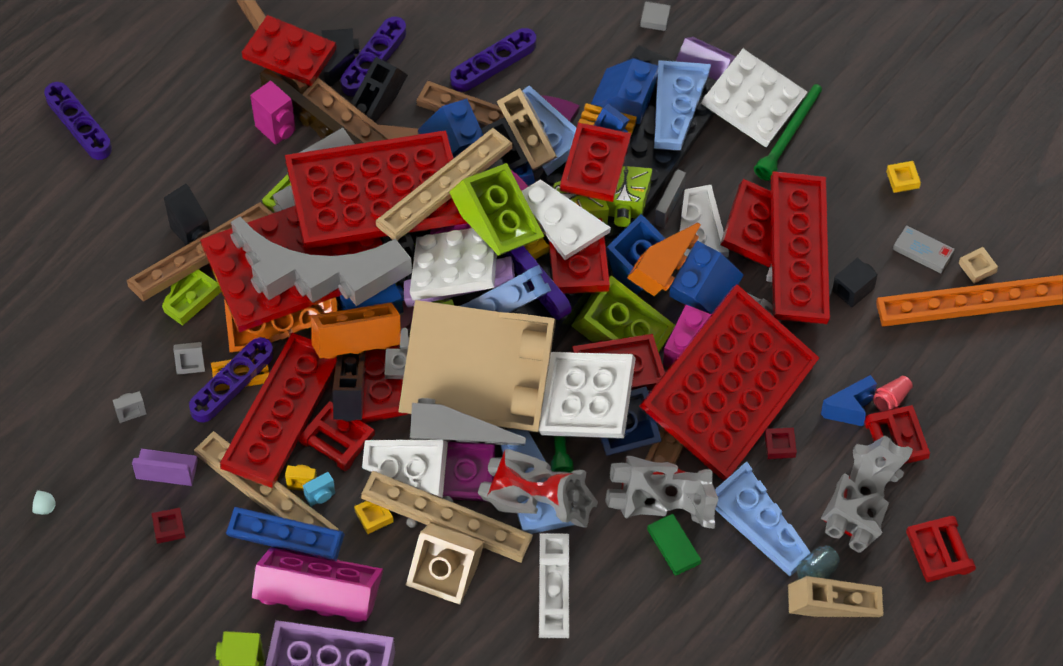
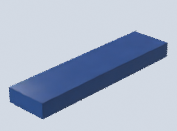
(285, 534)

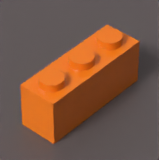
(355, 330)

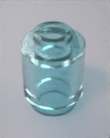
(818, 563)

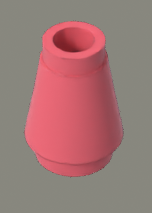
(892, 394)

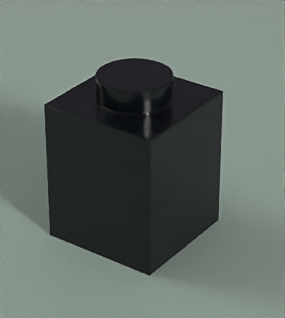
(855, 282)

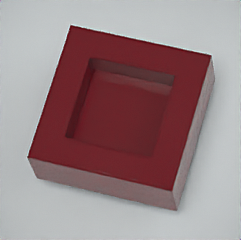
(780, 443)
(168, 525)

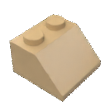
(444, 563)

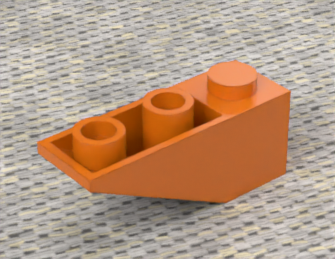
(657, 263)

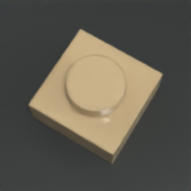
(978, 265)

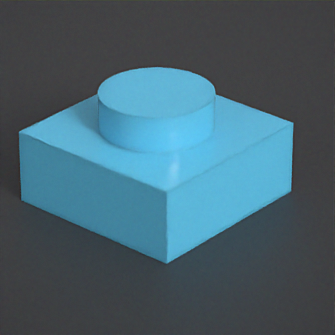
(319, 489)

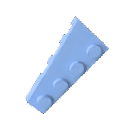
(676, 101)
(557, 127)
(753, 513)
(546, 514)

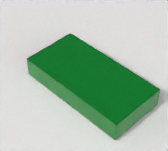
(674, 544)

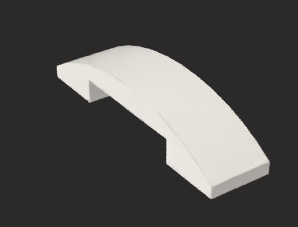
(554, 586)

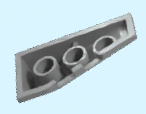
(440, 422)

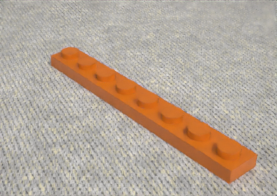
(970, 300)

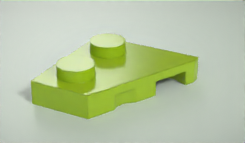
(190, 296)

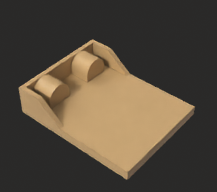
(479, 363)

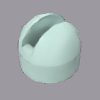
(43, 503)

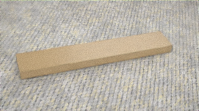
(436, 189)
(276, 500)
(432, 509)

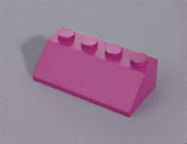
(316, 584)

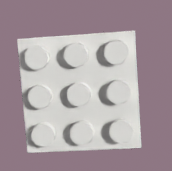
(754, 97)
(451, 264)
(587, 394)

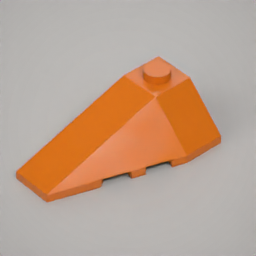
(278, 328)

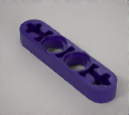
(368, 53)
(496, 62)
(81, 118)
(554, 301)
(234, 381)

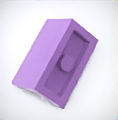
(697, 51)
(165, 467)

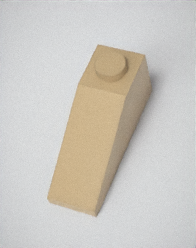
(527, 128)
(834, 598)

